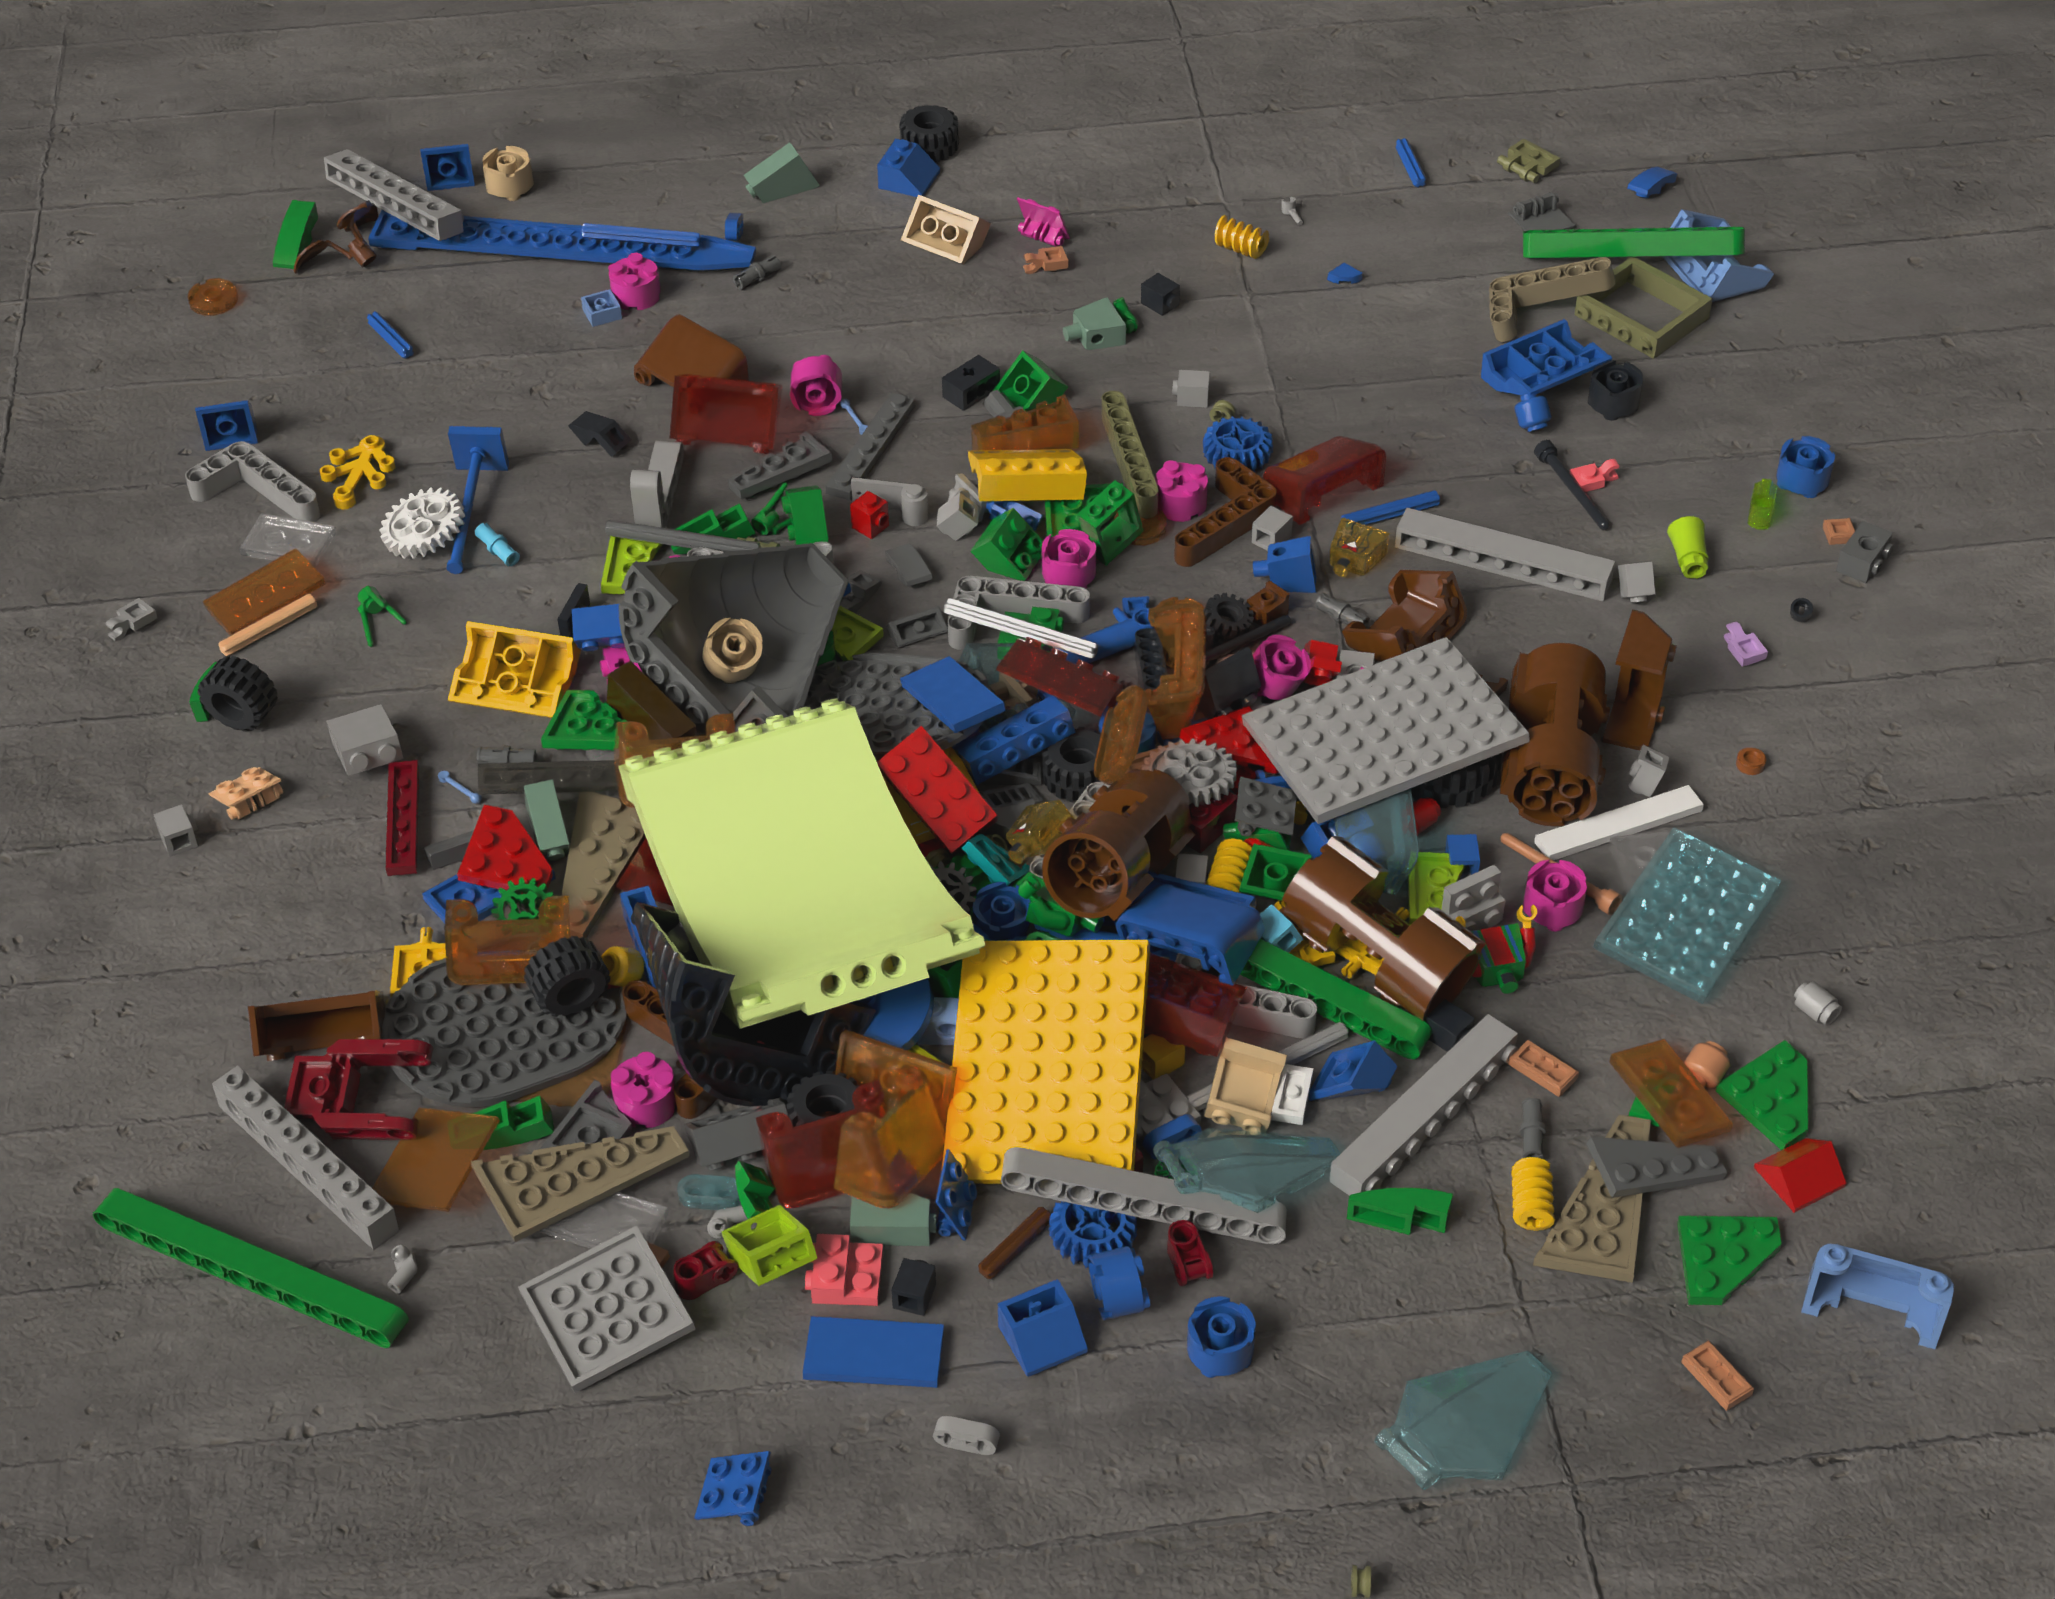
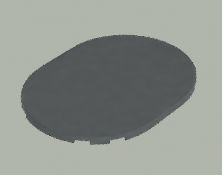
(882, 704)
(494, 1038)

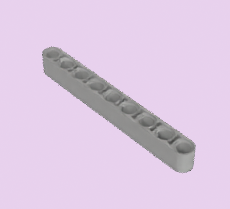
(1136, 1195)

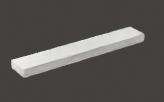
(1618, 822)

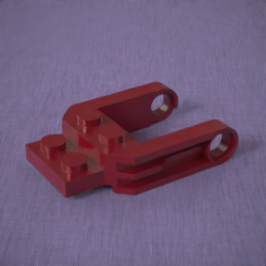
(328, 1087)

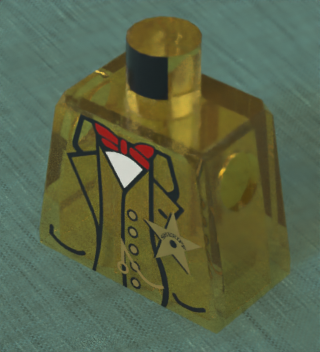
(1357, 548)
(1036, 829)

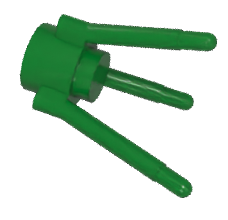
(768, 518)
(373, 603)

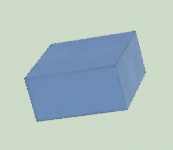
(601, 307)

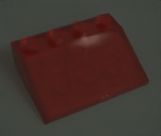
(1060, 676)
(1189, 1006)

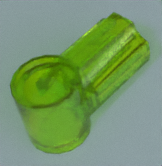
(1762, 504)

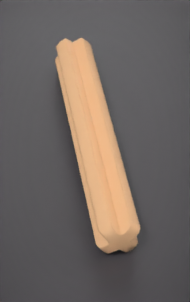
(267, 624)

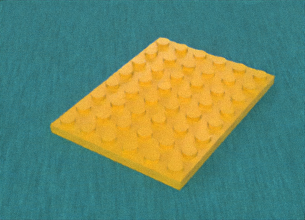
(1048, 1053)

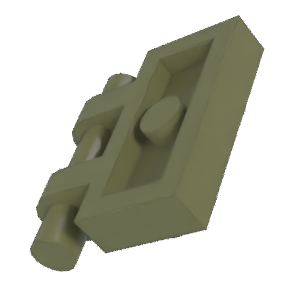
(1532, 157)

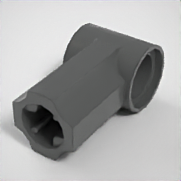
(999, 405)

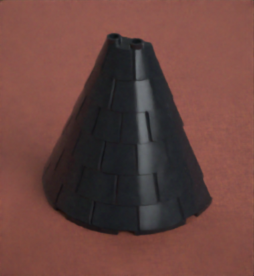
(714, 1049)

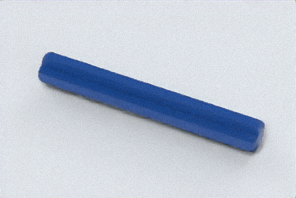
(1394, 508)

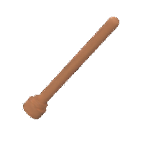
(1607, 900)

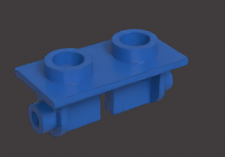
(999, 507)

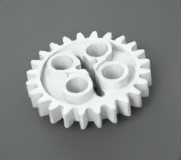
(422, 523)

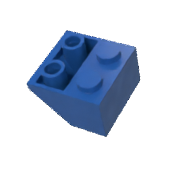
(1041, 1328)

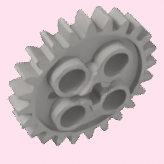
(1197, 768)

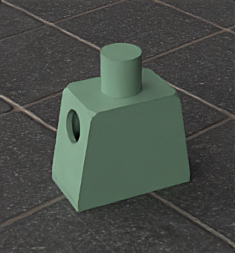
(1097, 326)

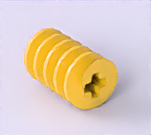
(1241, 239)
(1229, 864)
(1532, 1194)

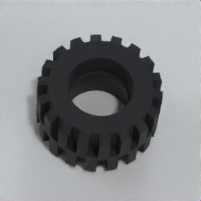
(933, 130)
(237, 693)
(1070, 764)
(567, 976)
(820, 1095)

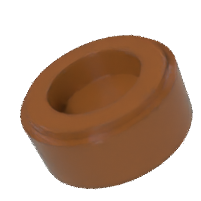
(1751, 761)

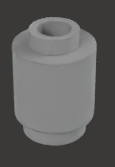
(1817, 1003)

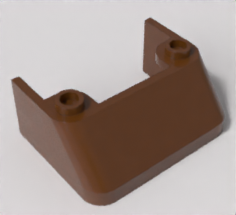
(1640, 684)
(315, 1023)

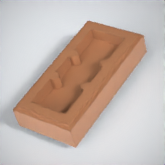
(1543, 1068)
(1717, 1375)

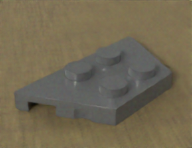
(591, 1120)

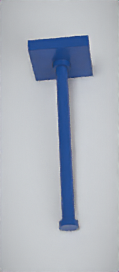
(473, 451)

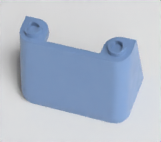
(1715, 274)
(1881, 1282)

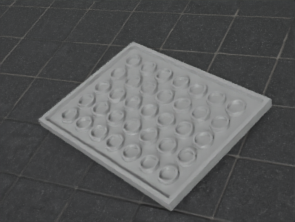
(1384, 729)

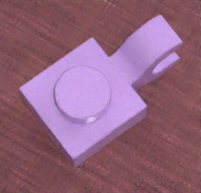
(1745, 648)

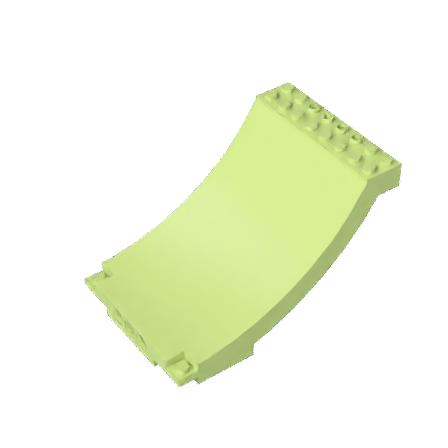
(794, 864)

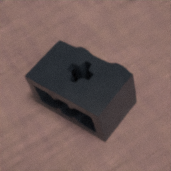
(970, 382)

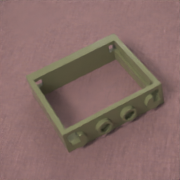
(1690, 301)

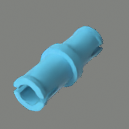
(497, 544)

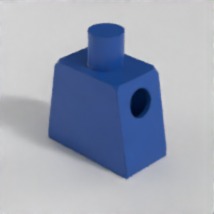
(1289, 565)

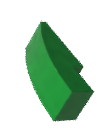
(295, 233)
(729, 524)
(519, 1123)
(1401, 1208)

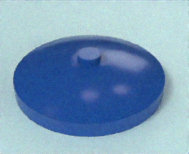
(901, 1014)

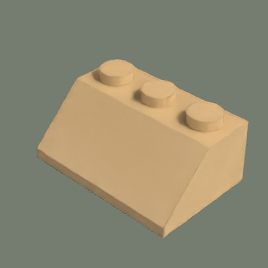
(945, 230)

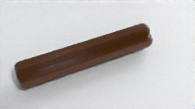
(1014, 1243)

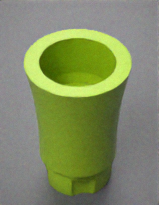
(1690, 546)

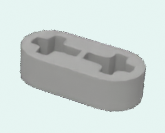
(966, 1435)

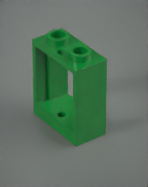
(1125, 526)

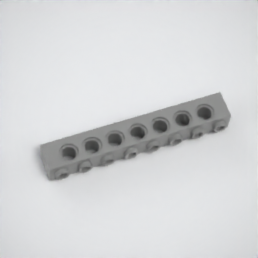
(394, 195)
(306, 1157)

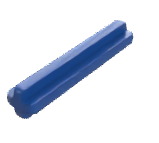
(1410, 162)
(390, 335)

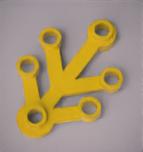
(369, 448)

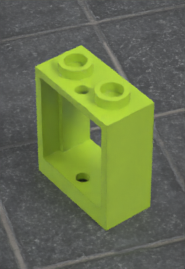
(758, 1248)

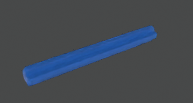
(642, 235)

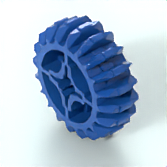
(1238, 439)
(1091, 1231)

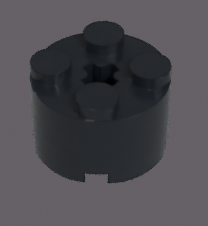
(1615, 389)

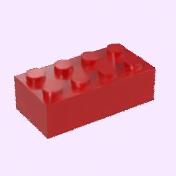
(936, 791)

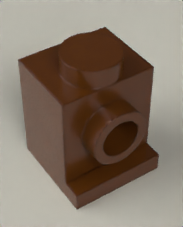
(1269, 603)

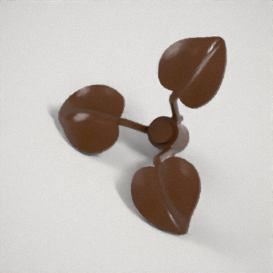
(358, 247)

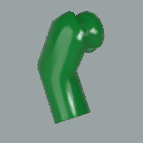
(1126, 315)

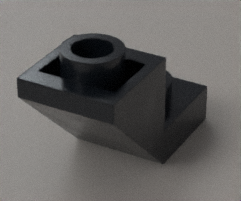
(601, 428)

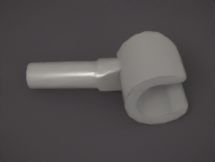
(1289, 208)

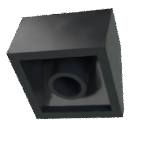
(1230, 685)

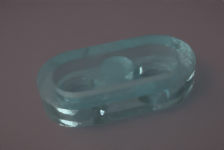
(709, 1190)

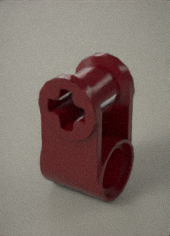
(1190, 1257)
(703, 1271)

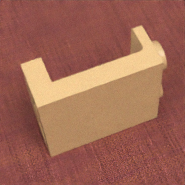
(1244, 1086)

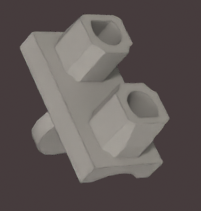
(969, 489)

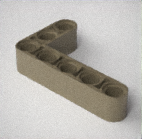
(1543, 286)

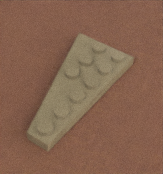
(600, 850)
(564, 1179)
(1594, 1230)

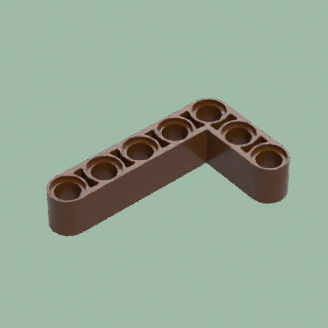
(1249, 499)
(645, 1009)

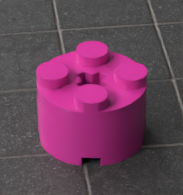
(635, 282)
(816, 385)
(1181, 490)
(1069, 558)
(1280, 666)
(1557, 893)
(644, 1090)

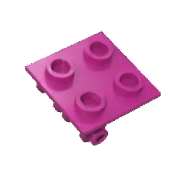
(1042, 223)

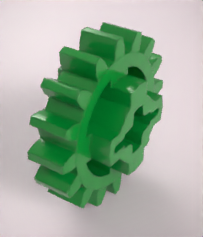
(531, 900)

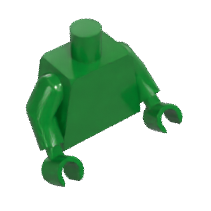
(1049, 914)

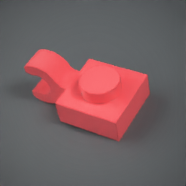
(1594, 478)

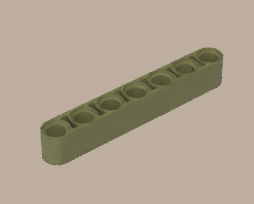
(1129, 453)

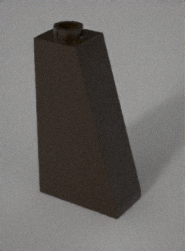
(641, 701)

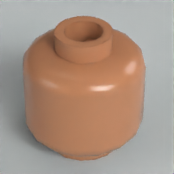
(1708, 1063)

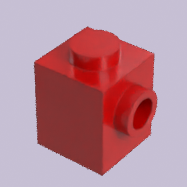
(869, 514)

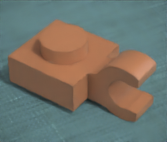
(1049, 258)

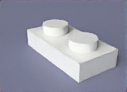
(1292, 1094)

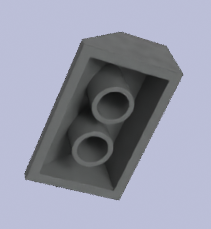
(729, 1134)

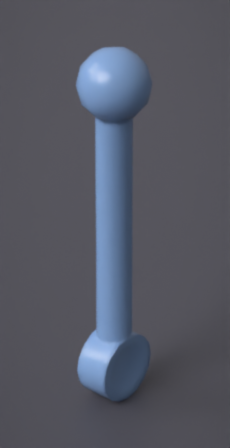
(845, 403)
(445, 777)

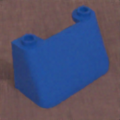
(1196, 927)

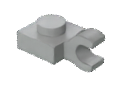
(133, 616)

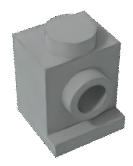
(1647, 771)

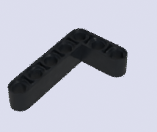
(1150, 656)

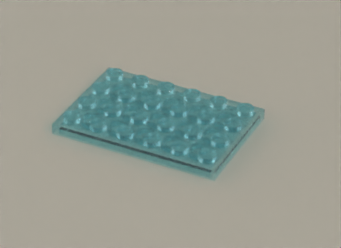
(1687, 915)

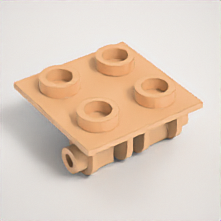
(239, 792)

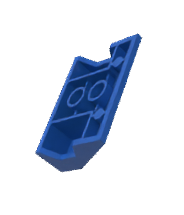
(1540, 361)

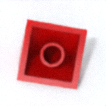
(1803, 1172)

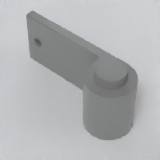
(900, 496)

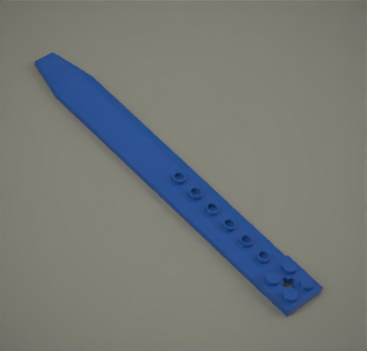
(559, 242)

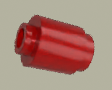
(1426, 813)

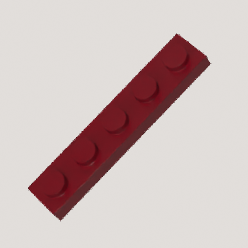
(402, 818)

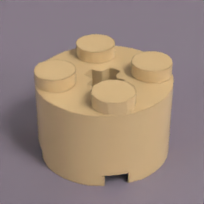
(507, 172)
(723, 638)

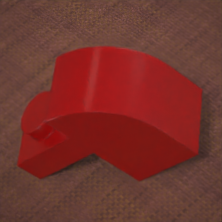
(1323, 662)

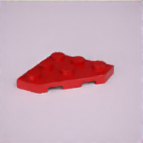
(1230, 734)
(502, 852)

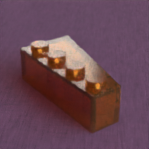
(1038, 429)

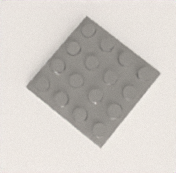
(606, 1308)

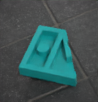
(994, 860)

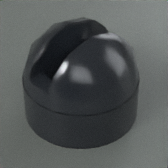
(1794, 609)

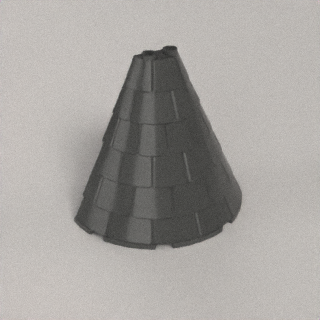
(781, 590)

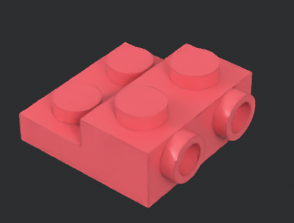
(845, 1271)

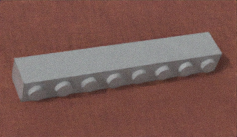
(1505, 554)
(1424, 1107)

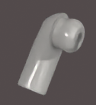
(725, 1219)
(405, 1266)

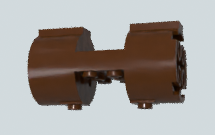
(1560, 704)
(1107, 853)
(1339, 901)

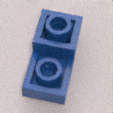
(1651, 181)

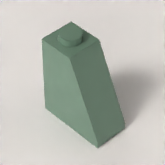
(780, 176)
(546, 819)
(897, 1226)

